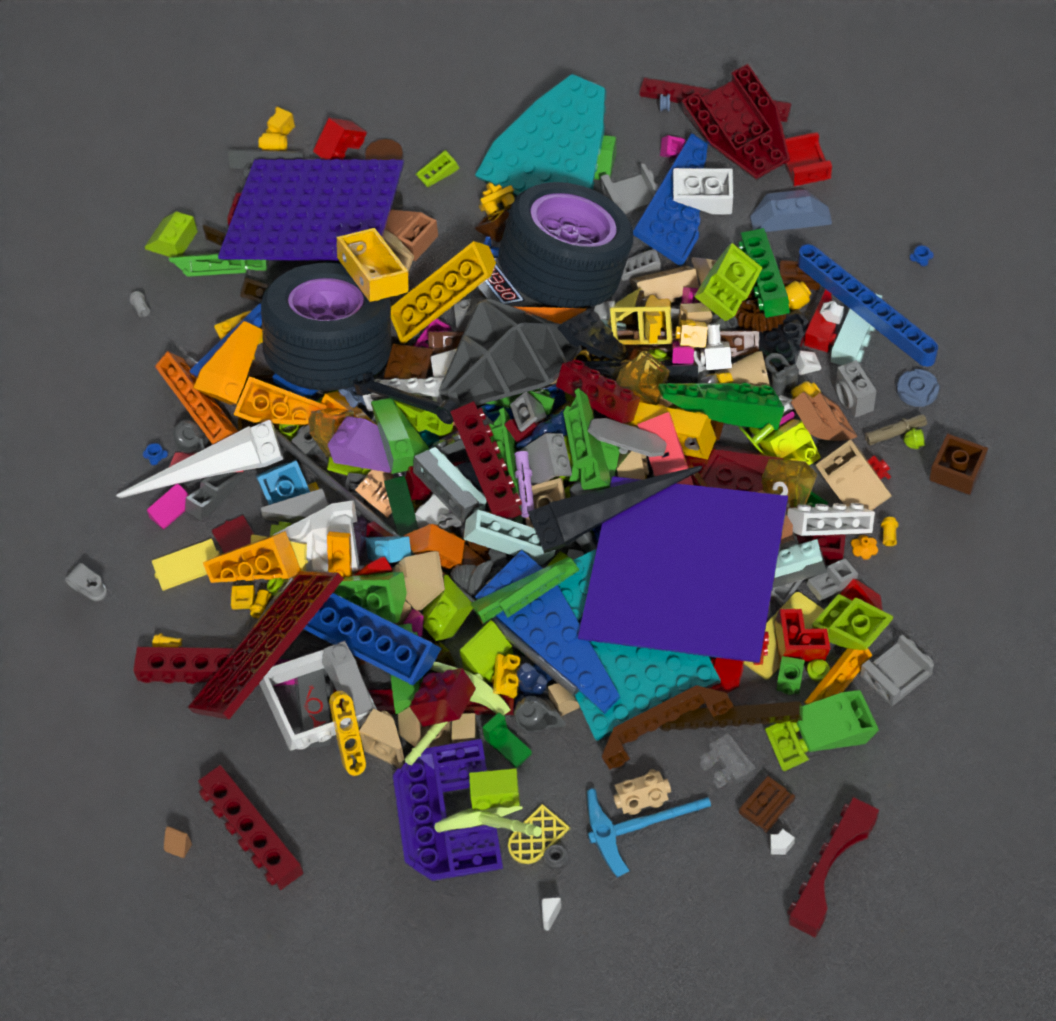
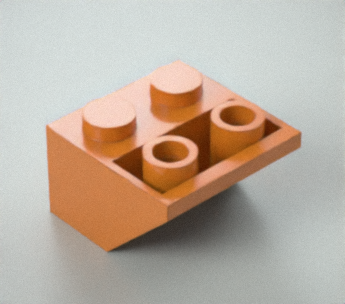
(434, 538)

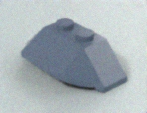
(790, 211)

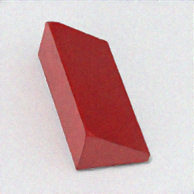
(378, 566)

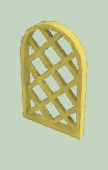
(542, 808)

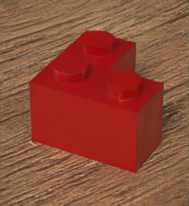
(337, 138)
(797, 641)

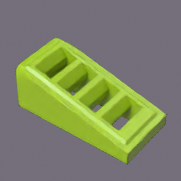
(439, 161)

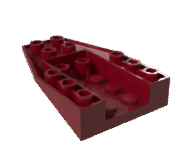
(741, 123)
(732, 468)

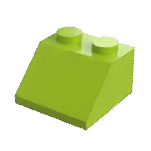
(173, 235)
(446, 612)
(481, 650)
(494, 789)

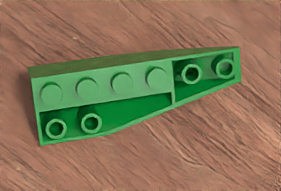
(728, 402)

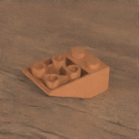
(413, 230)

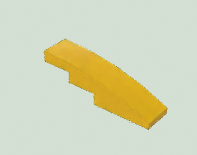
(653, 320)

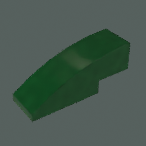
(401, 505)

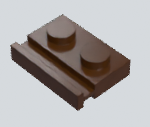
(791, 272)
(767, 804)

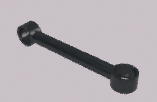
(442, 409)

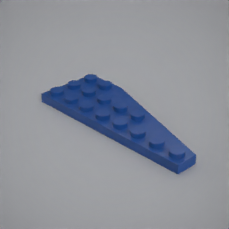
(667, 224)
(553, 633)

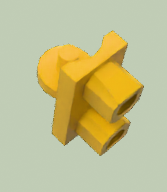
(494, 196)
(505, 676)

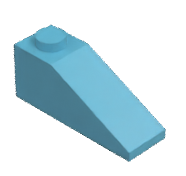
(392, 548)

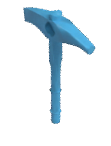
(605, 833)

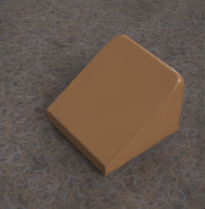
(176, 842)

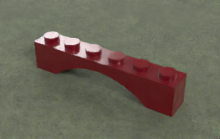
(854, 827)

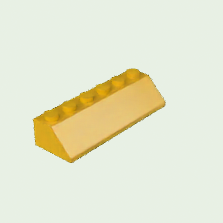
(442, 290)

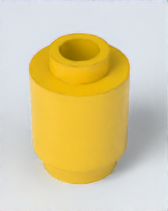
(273, 142)

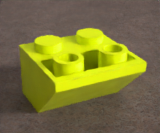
(791, 443)

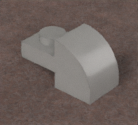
(833, 581)

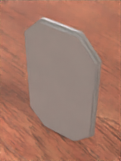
(627, 437)

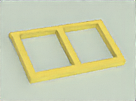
(642, 340)

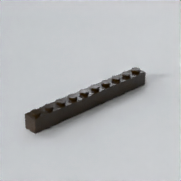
(738, 716)

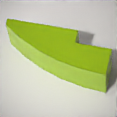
(424, 419)

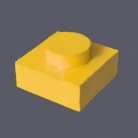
(242, 597)

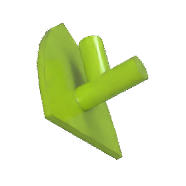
(758, 434)

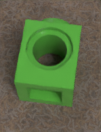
(792, 667)

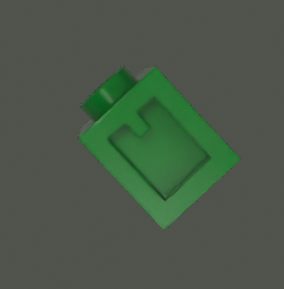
(504, 741)

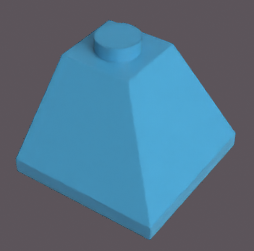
(282, 482)

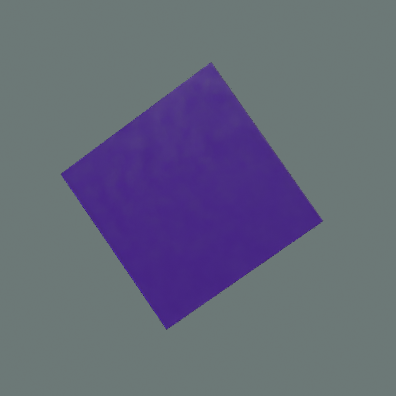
(305, 204)
(687, 572)

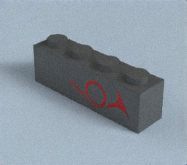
(313, 702)

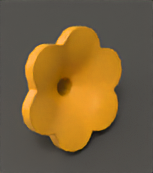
(864, 547)

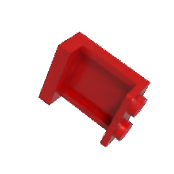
(807, 160)

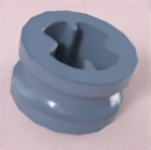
(664, 102)

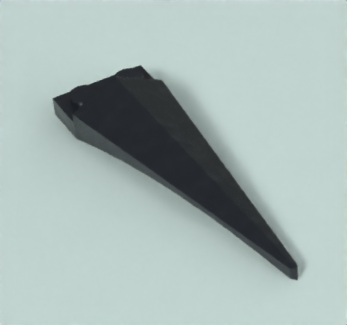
(572, 517)

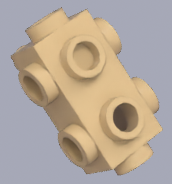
(641, 792)

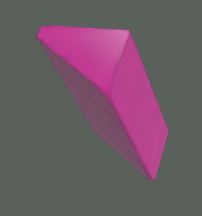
(168, 507)

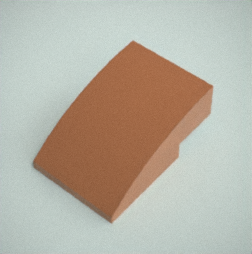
(823, 417)

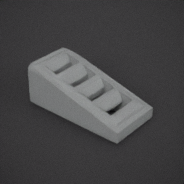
(643, 258)

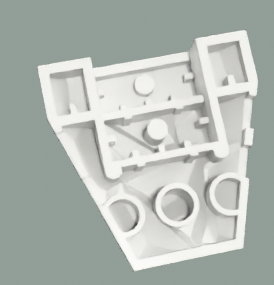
(314, 532)

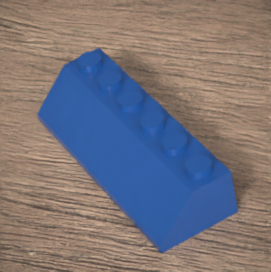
(374, 639)

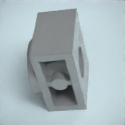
(855, 389)

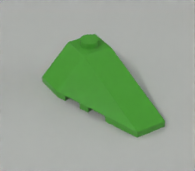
(397, 435)
(377, 593)

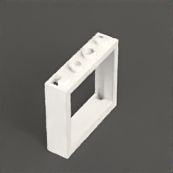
(291, 670)

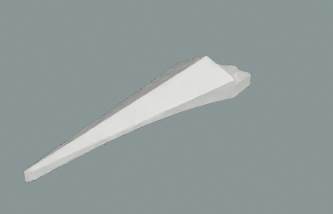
(242, 451)

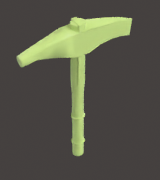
(482, 695)
(490, 817)

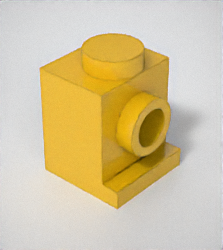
(280, 122)

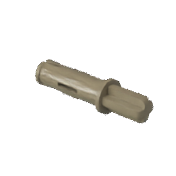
(895, 429)

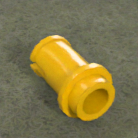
(889, 527)
(260, 603)
(164, 641)

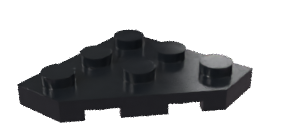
(590, 332)
(785, 339)

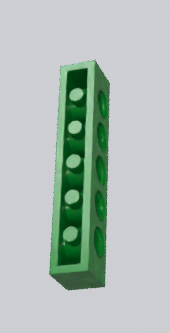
(769, 287)

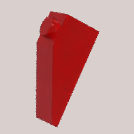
(820, 332)

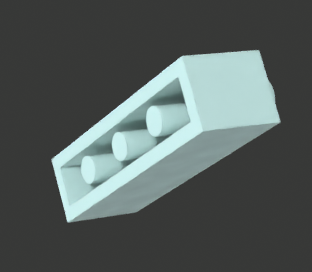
(852, 339)
(504, 536)

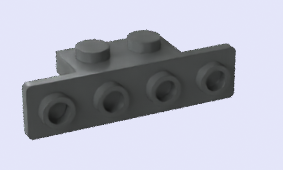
(244, 158)

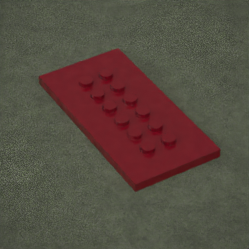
(265, 644)

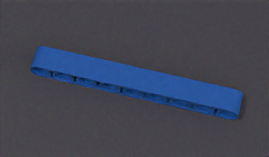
(868, 305)

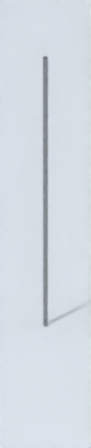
(509, 635)

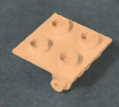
(374, 491)

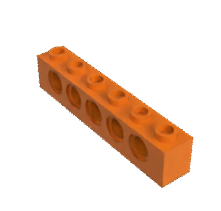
(199, 405)

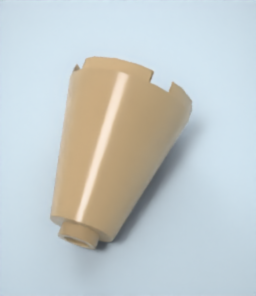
(749, 370)

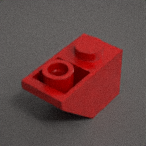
(729, 672)

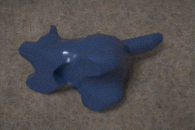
(555, 425)
(531, 681)

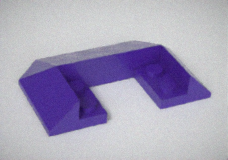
(422, 805)

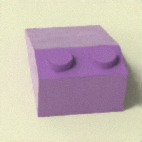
(359, 445)

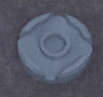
(917, 388)

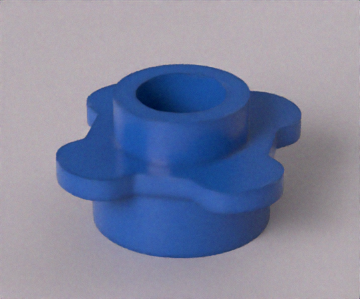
(921, 255)
(152, 449)

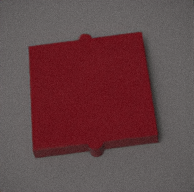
(233, 534)

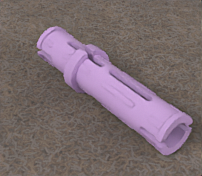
(522, 461)

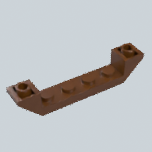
(650, 720)

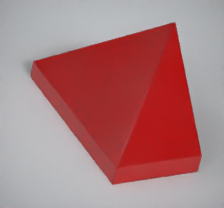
(858, 590)

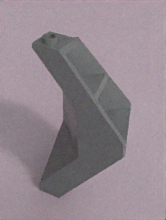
(504, 355)

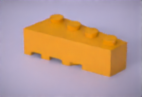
(259, 560)

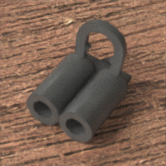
(783, 380)

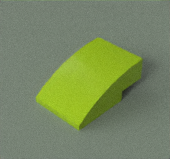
(728, 282)
(852, 622)

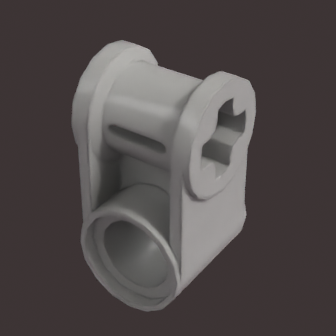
(87, 583)

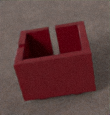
(442, 697)

